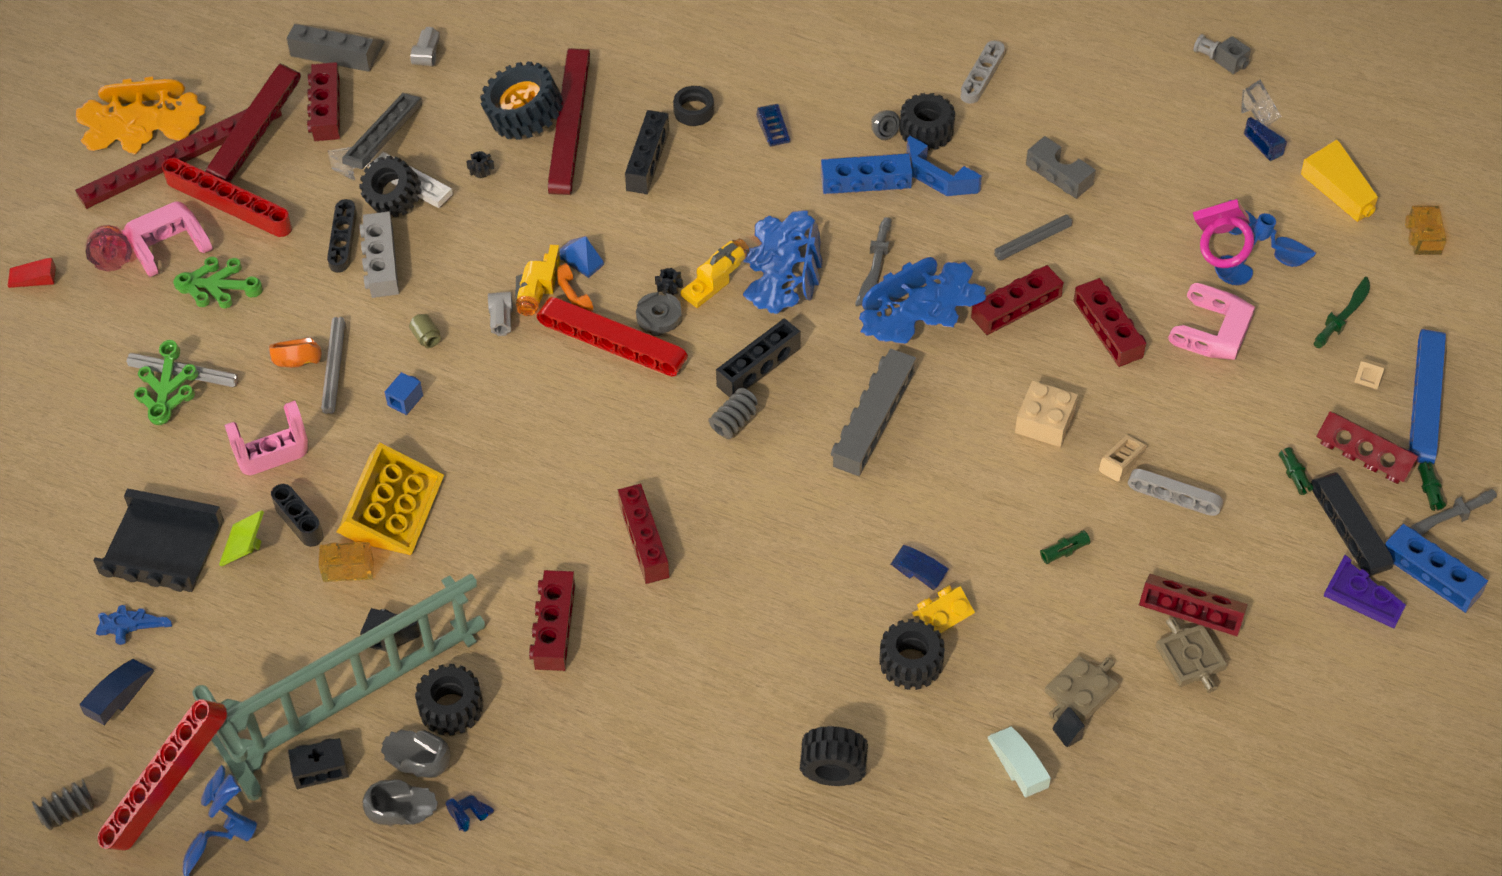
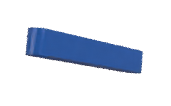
(1427, 395)

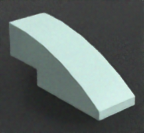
(1020, 761)

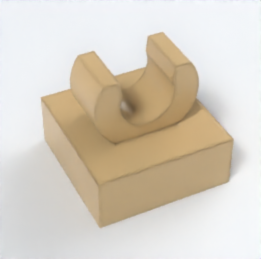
(1369, 373)

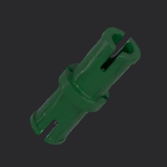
(1295, 471)
(1431, 486)
(1078, 541)

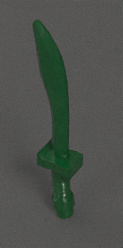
(1337, 323)

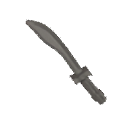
(879, 248)
(1460, 508)

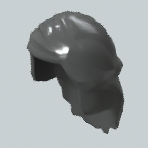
(417, 753)
(398, 803)

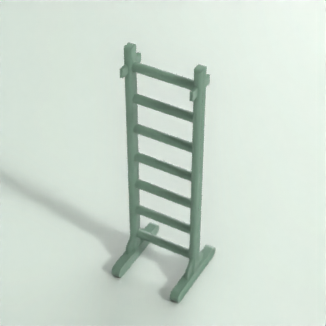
(247, 755)

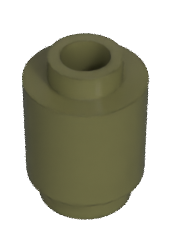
(425, 330)

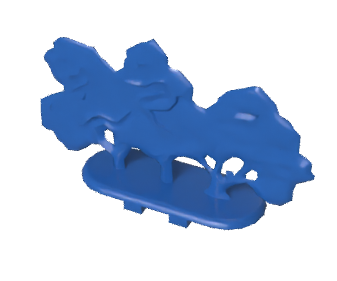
(776, 258)
(930, 303)

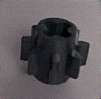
(480, 164)
(669, 281)

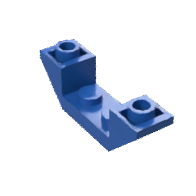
(962, 183)

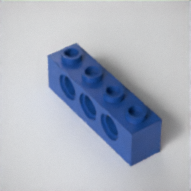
(866, 173)
(1441, 578)

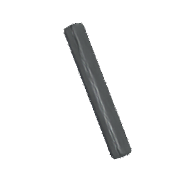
(1033, 237)

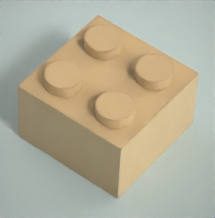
(1046, 413)

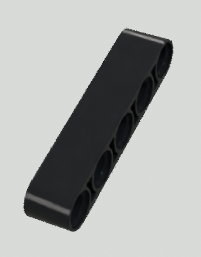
(1352, 524)

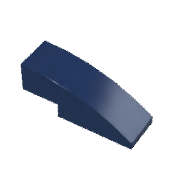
(115, 691)

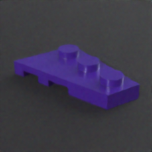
(1358, 592)

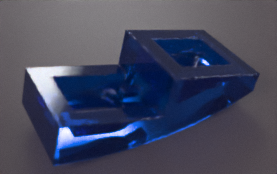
(918, 564)

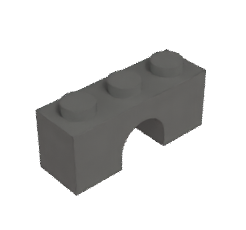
(1071, 178)

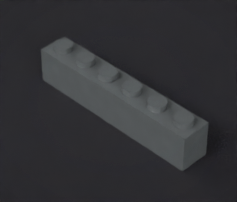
(874, 412)

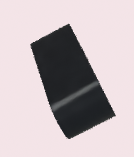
(297, 515)

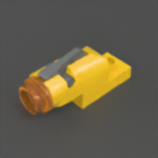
(715, 272)
(536, 280)

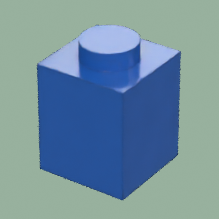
(404, 393)

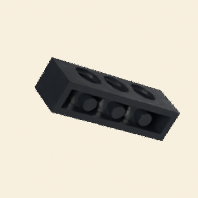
(647, 152)
(758, 357)

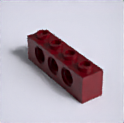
(324, 102)
(1017, 299)
(1109, 322)
(1404, 459)
(643, 533)
(1193, 604)
(554, 654)

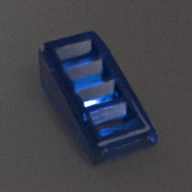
(772, 111)
(1266, 140)

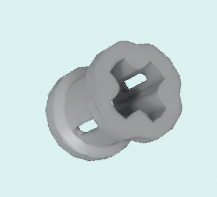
(1200, 43)

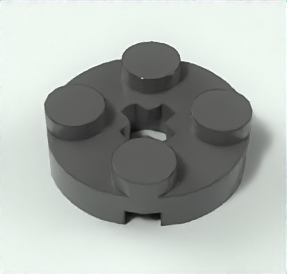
(658, 323)

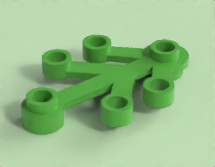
(188, 283)
(166, 385)

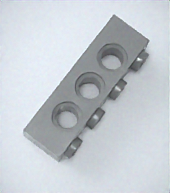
(380, 255)

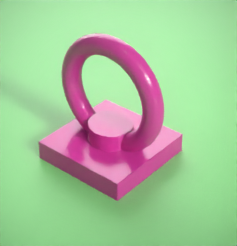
(1220, 220)

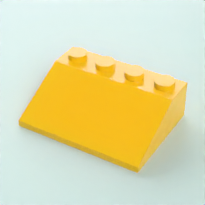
(390, 501)

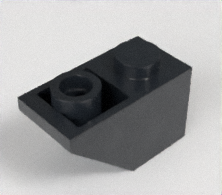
(403, 636)

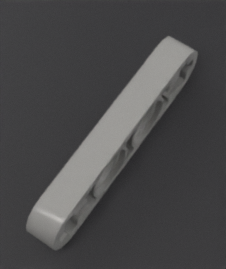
(981, 71)
(1150, 484)

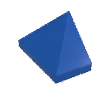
(581, 256)

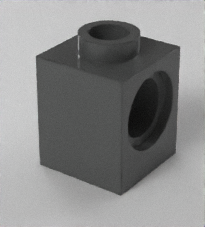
(1233, 55)

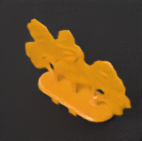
(135, 122)

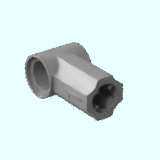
(425, 51)
(500, 310)

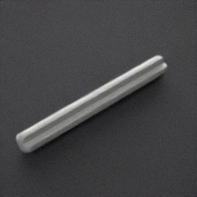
(333, 365)
(204, 374)

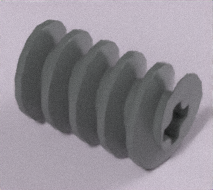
(734, 413)
(64, 805)

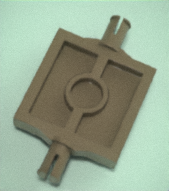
(1191, 655)
(1081, 688)

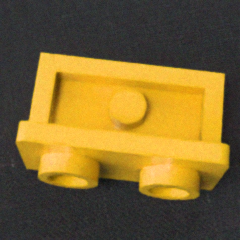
(945, 610)

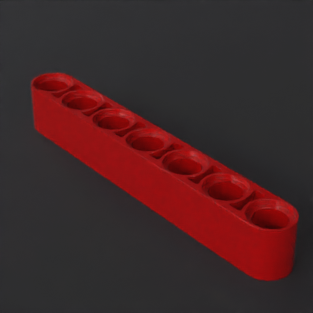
(227, 197)
(612, 336)
(162, 775)

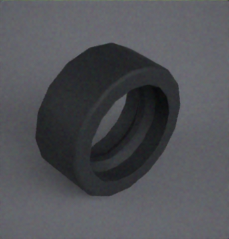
(697, 117)

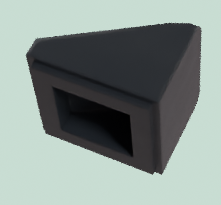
(1069, 728)

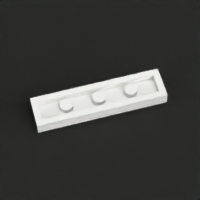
(432, 190)

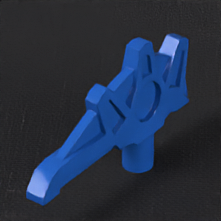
(126, 621)

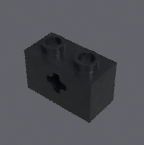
(318, 763)

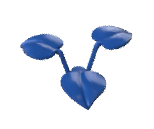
(1287, 250)
(237, 825)

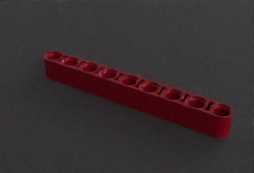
(569, 122)

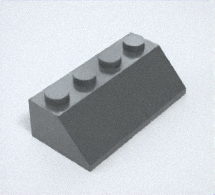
(333, 46)

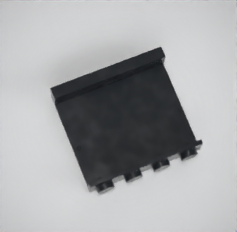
(161, 541)

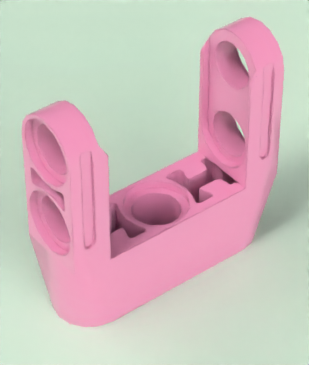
(161, 225)
(1233, 329)
(272, 449)

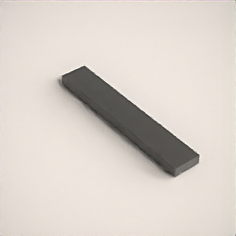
(382, 131)

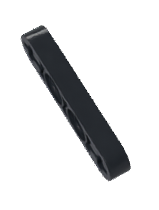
(341, 235)

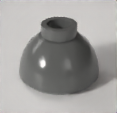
(885, 124)

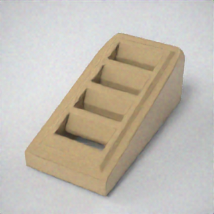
(1120, 459)

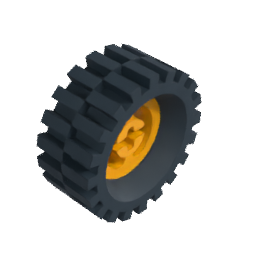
(521, 100)

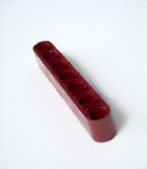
(254, 123)

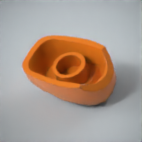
(295, 352)

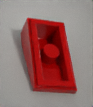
(33, 274)

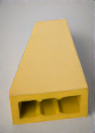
(1340, 180)

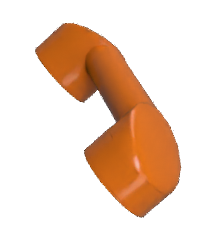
(565, 275)

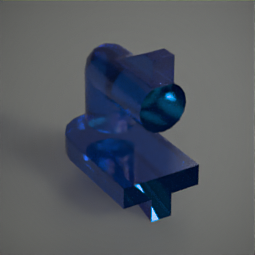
(458, 809)

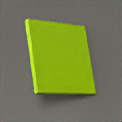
(242, 539)

